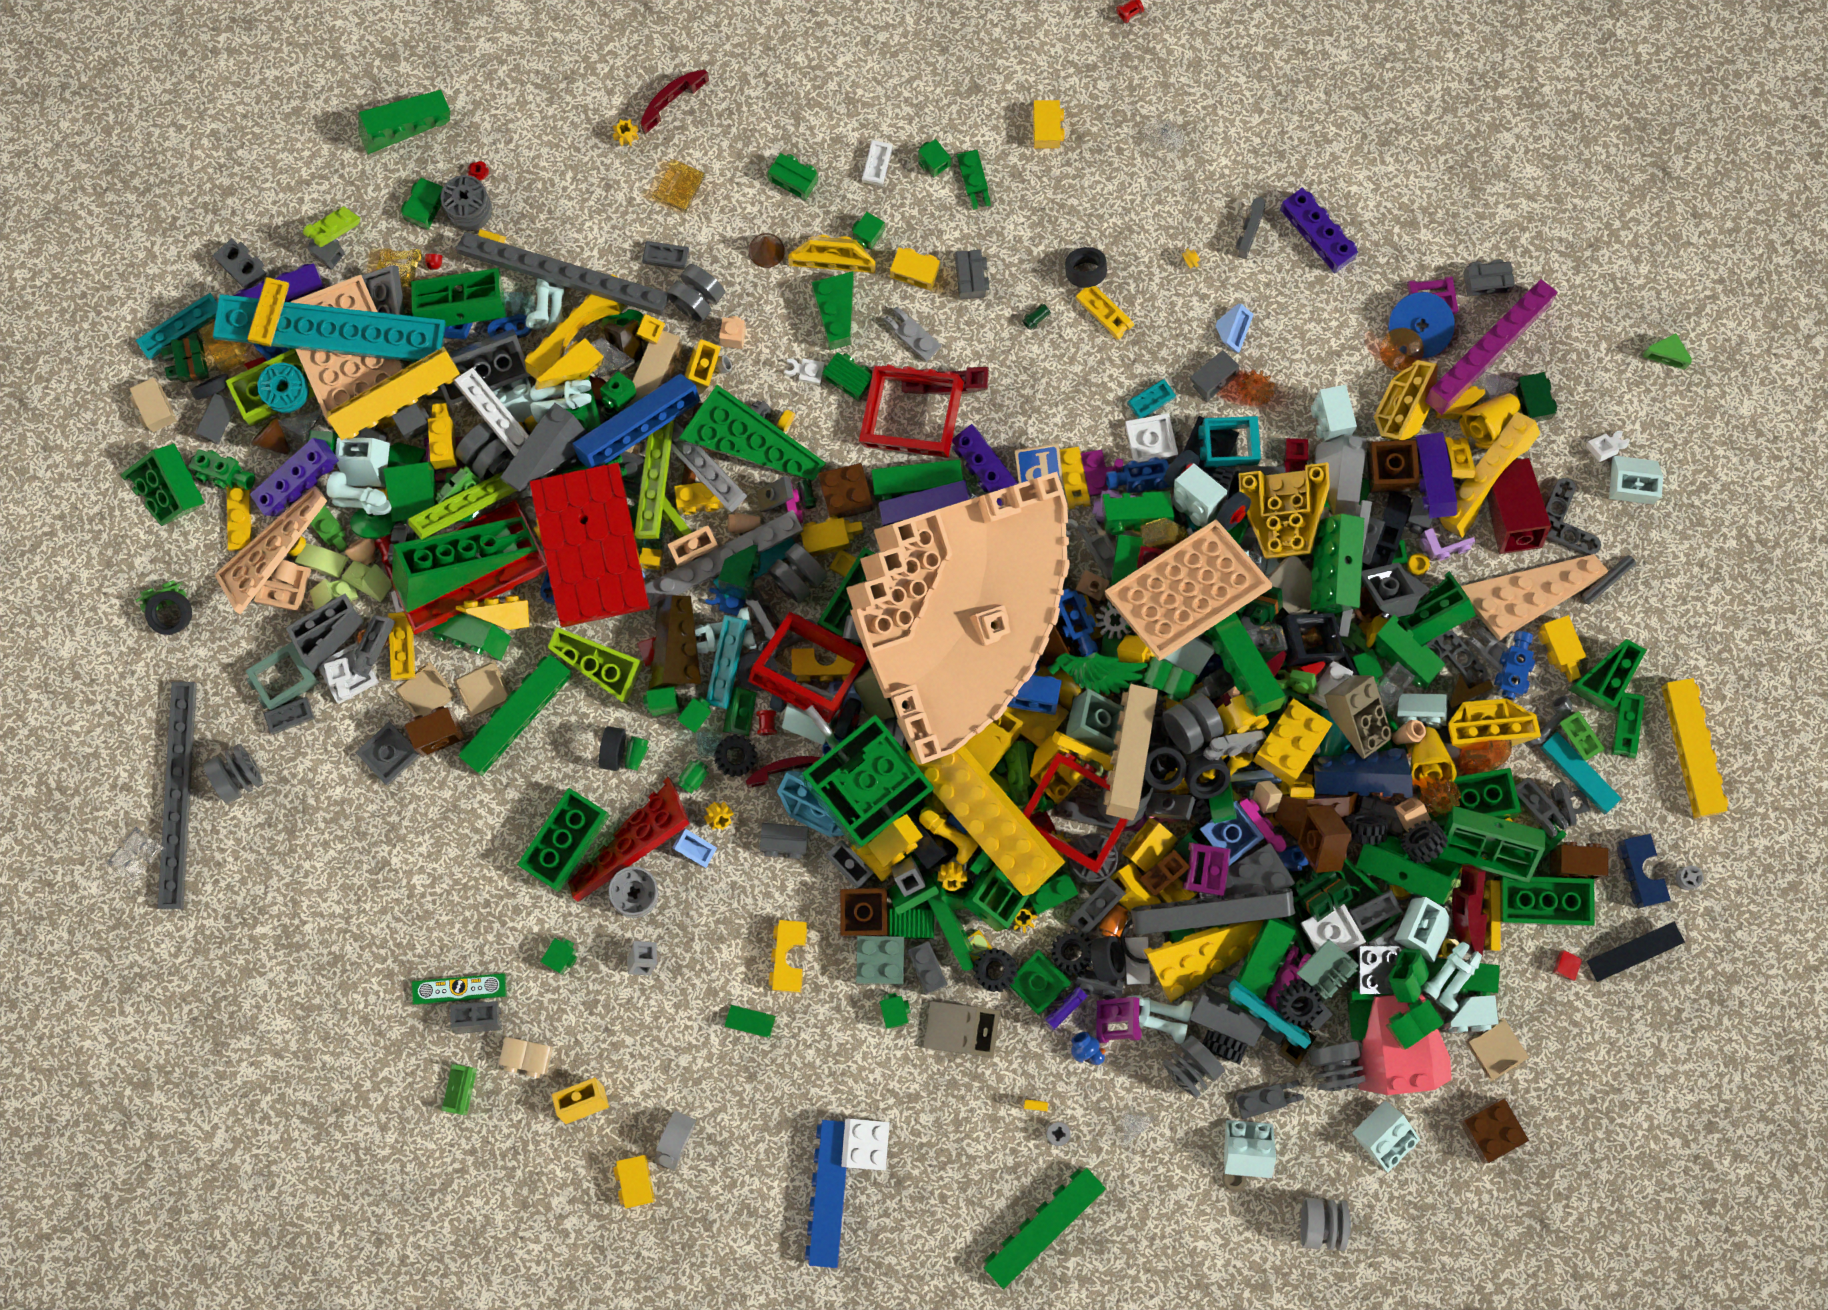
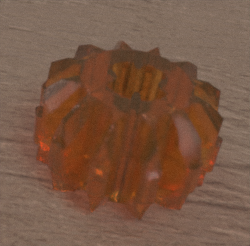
(1265, 392)
(1440, 796)

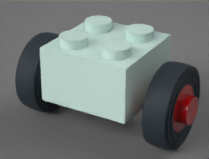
(1201, 495)
(800, 723)

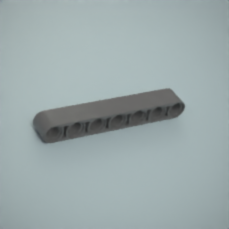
(1213, 911)

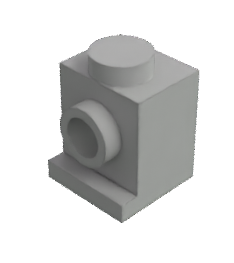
(642, 958)

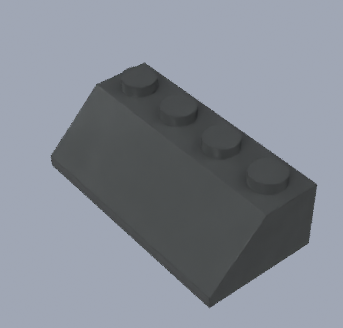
(495, 359)

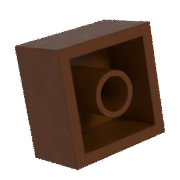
(1393, 466)
(845, 491)
(434, 731)
(1324, 838)
(1579, 861)
(863, 912)
(1493, 1130)

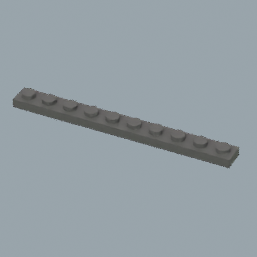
(563, 273)
(177, 796)

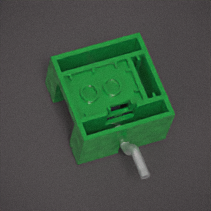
(864, 780)

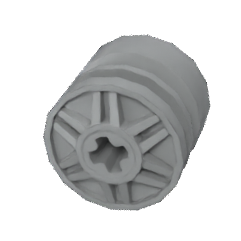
(640, 880)
(1327, 1224)

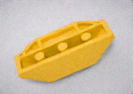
(832, 254)
(1404, 402)
(1491, 720)

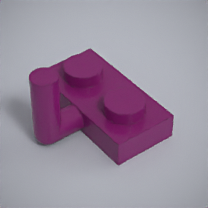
(1096, 470)

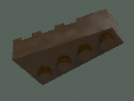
(675, 645)

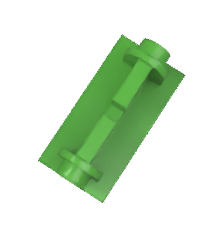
(463, 480)
(147, 594)

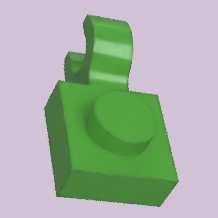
(1300, 681)

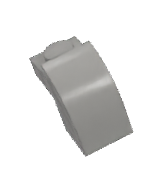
(674, 1140)

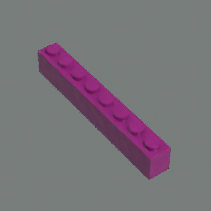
(1491, 347)

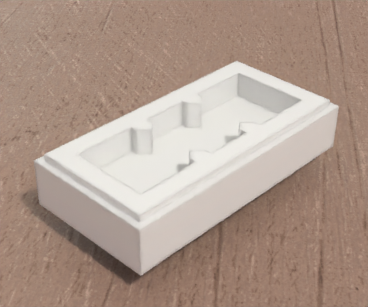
(877, 163)
(1137, 972)

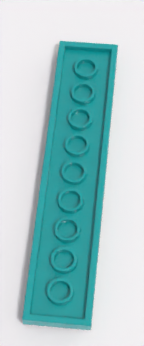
(334, 329)

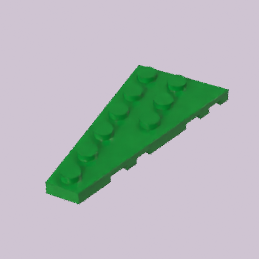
(740, 432)

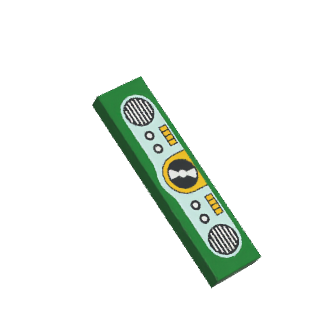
(459, 989)

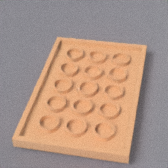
(336, 375)
(1188, 589)

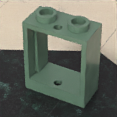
(310, 679)

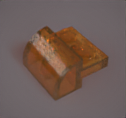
(1486, 759)

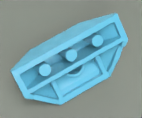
(804, 807)

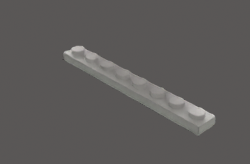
(712, 562)

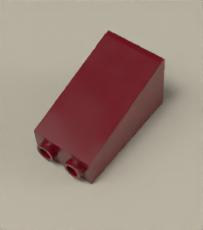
(1518, 509)

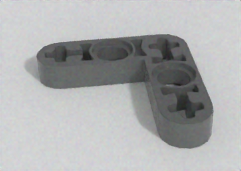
(1557, 521)
(1443, 650)

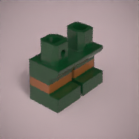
(188, 359)
(1263, 607)
(1323, 894)

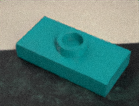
(1151, 399)

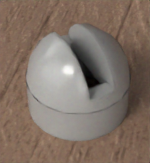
(720, 364)

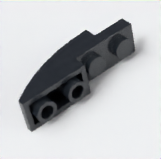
(1395, 517)

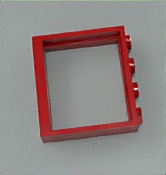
(906, 445)
(795, 693)
(1060, 845)

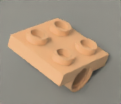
(284, 587)

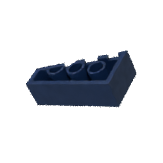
(1379, 772)

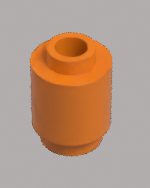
(1114, 922)

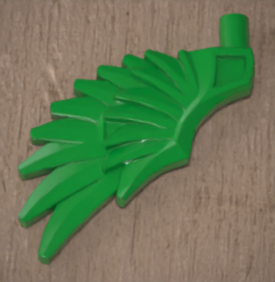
(1098, 671)

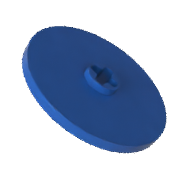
(1434, 313)

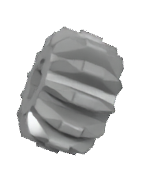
(1106, 622)

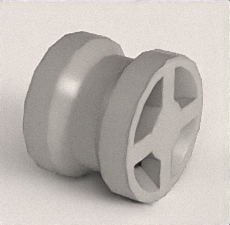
(1694, 875)
(1058, 1134)

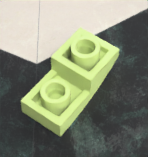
(322, 560)

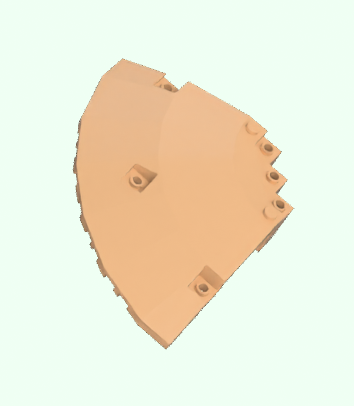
(934, 602)

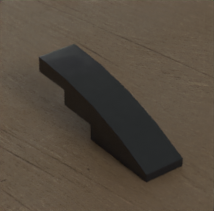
(1635, 951)

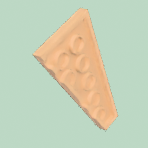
(256, 562)
(1521, 597)

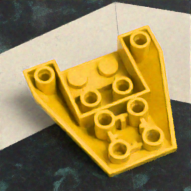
(1286, 508)

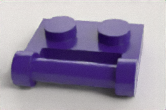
(1066, 1009)

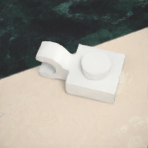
(338, 675)

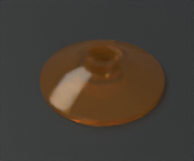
(1390, 348)

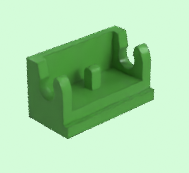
(1582, 736)
(459, 1089)

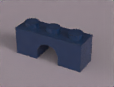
(1644, 890)

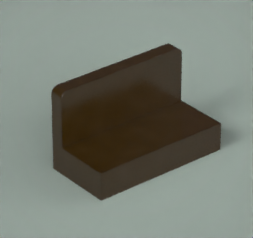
(625, 339)

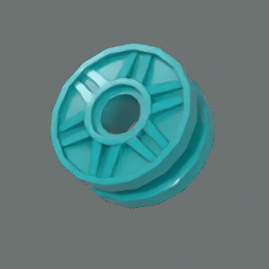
(288, 400)

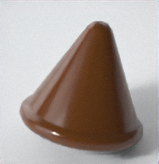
(766, 250)
(272, 438)
(1368, 607)

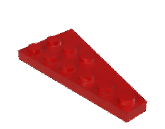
(633, 840)

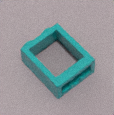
(1253, 441)

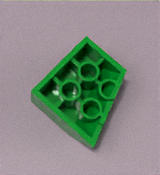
(165, 484)

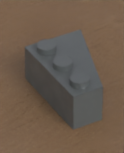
(324, 630)
(1217, 1013)

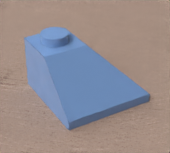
(1236, 834)

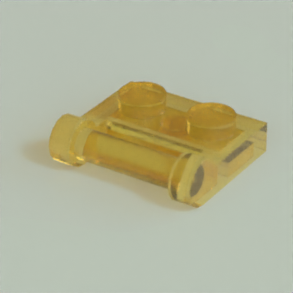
(684, 188)
(406, 271)

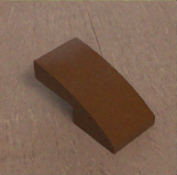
(1164, 872)

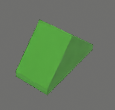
(1669, 352)

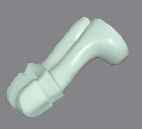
(539, 318)
(572, 398)
(346, 496)
(710, 631)
(1466, 969)
(1180, 1012)

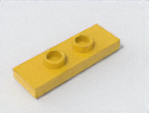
(268, 311)

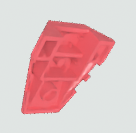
(1395, 1070)

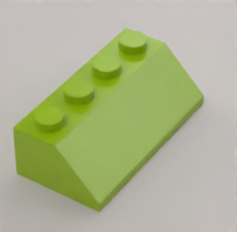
(245, 388)

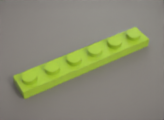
(654, 483)
(460, 506)

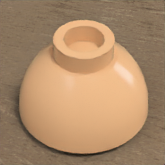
(361, 551)

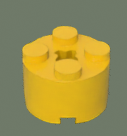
(1239, 718)

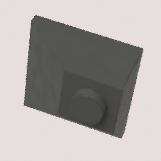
(1391, 589)

